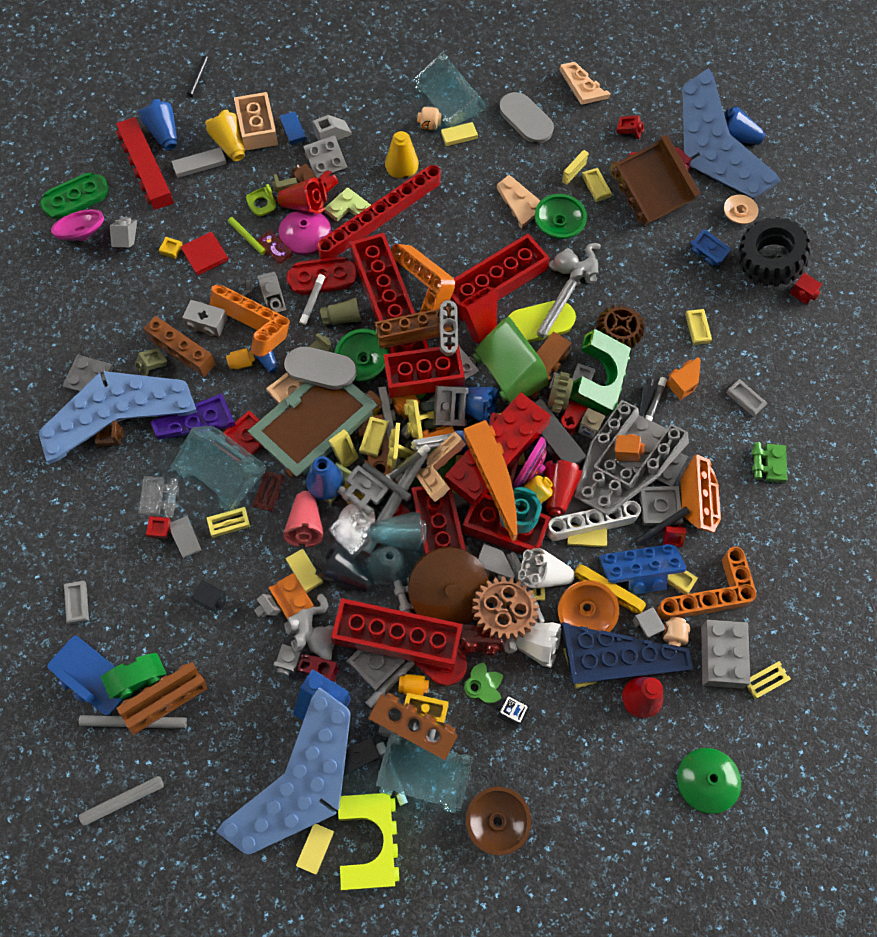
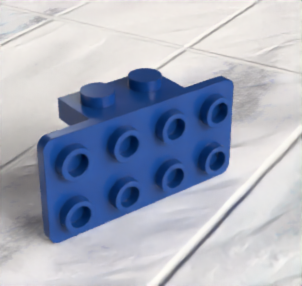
(643, 568)
(80, 669)

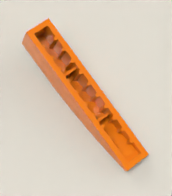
(494, 471)

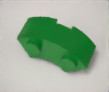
(126, 679)

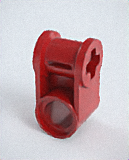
(573, 416)

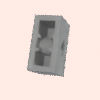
(204, 318)

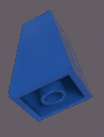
(309, 688)

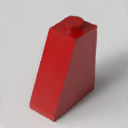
(480, 313)

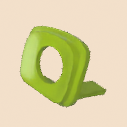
(265, 193)

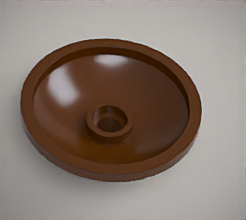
(514, 817)

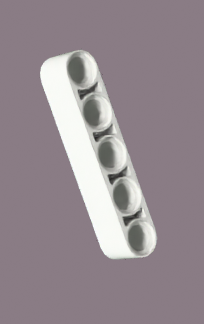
(582, 519)

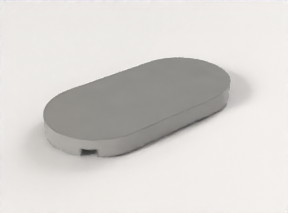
(526, 117)
(320, 367)

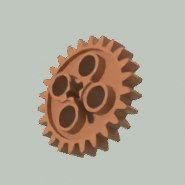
(520, 600)

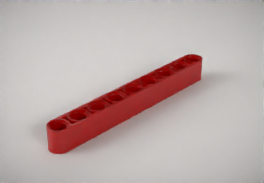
(379, 212)

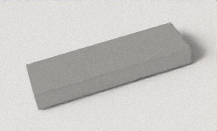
(198, 162)

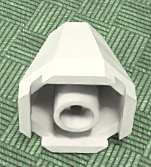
(541, 643)

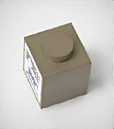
(591, 423)

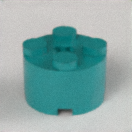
(531, 508)

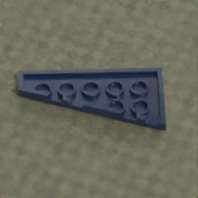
(613, 656)

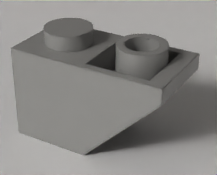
(329, 126)
(123, 232)
(271, 292)
(495, 563)

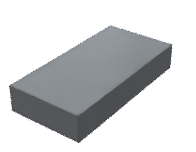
(746, 397)
(76, 602)

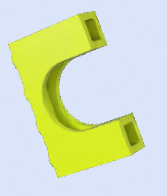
(381, 870)

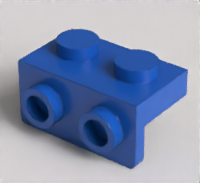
(710, 247)

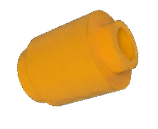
(240, 359)
(413, 684)

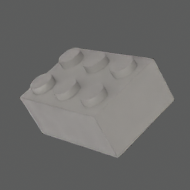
(725, 654)

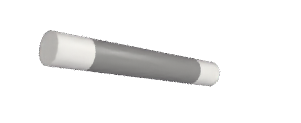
(312, 299)

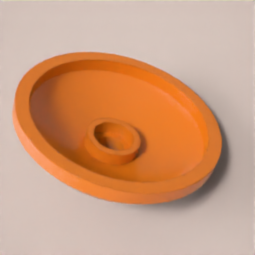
(602, 601)

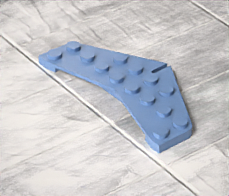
(719, 152)
(122, 399)
(311, 774)

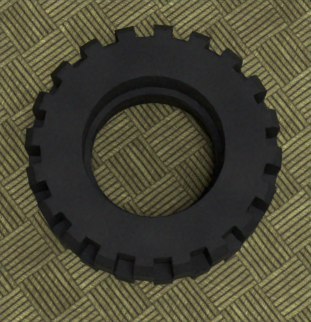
(774, 232)

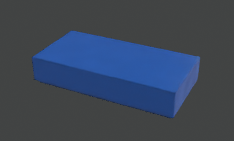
(292, 128)

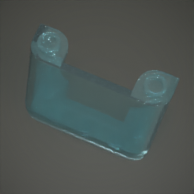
(449, 91)
(219, 464)
(423, 775)

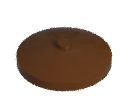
(446, 584)

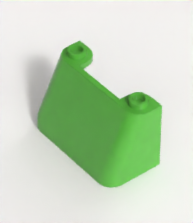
(511, 361)

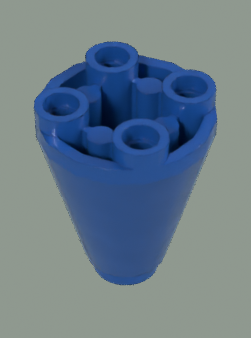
(160, 122)
(743, 127)
(480, 402)
(324, 479)

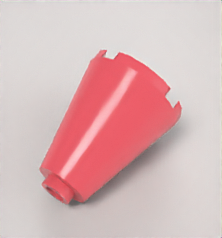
(304, 522)

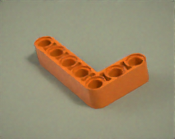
(438, 281)
(270, 326)
(714, 597)

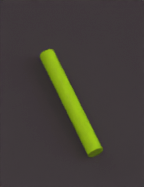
(246, 235)

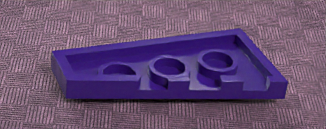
(209, 412)

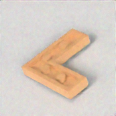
(429, 476)

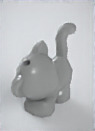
(568, 263)
(317, 638)

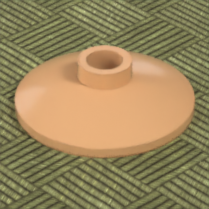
(743, 204)

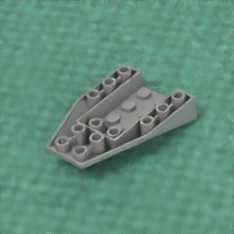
(610, 482)

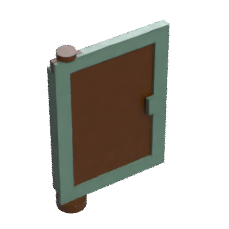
(306, 421)

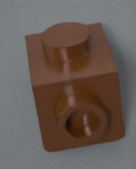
(302, 173)
(109, 435)

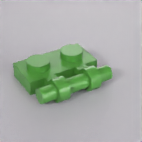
(775, 462)

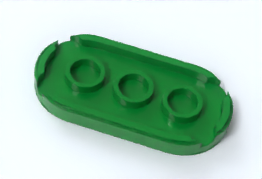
(74, 195)

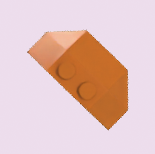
(701, 494)

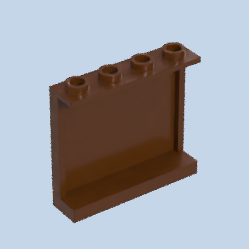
(655, 181)

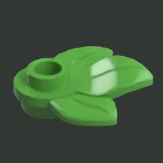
(486, 682)

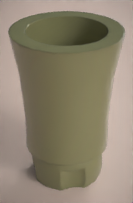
(341, 313)

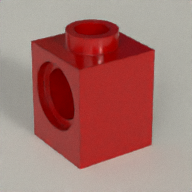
(806, 289)

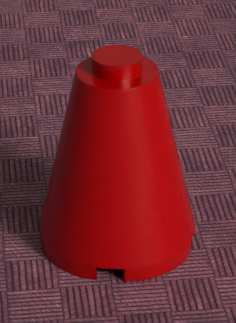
(304, 196)
(565, 478)
(643, 696)

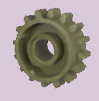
(560, 392)

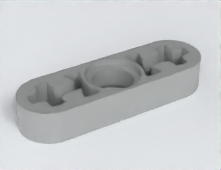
(443, 334)

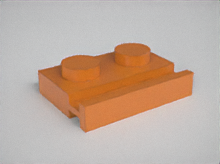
(290, 595)

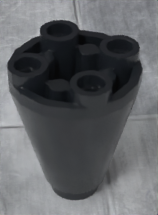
(343, 569)

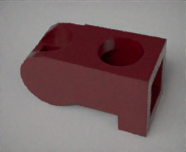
(324, 667)

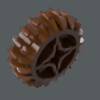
(620, 320)

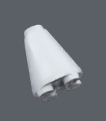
(543, 570)

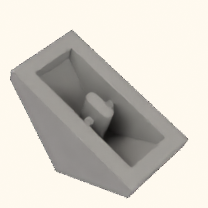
(185, 537)

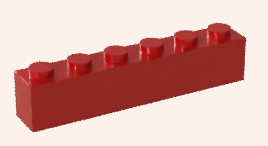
(144, 163)

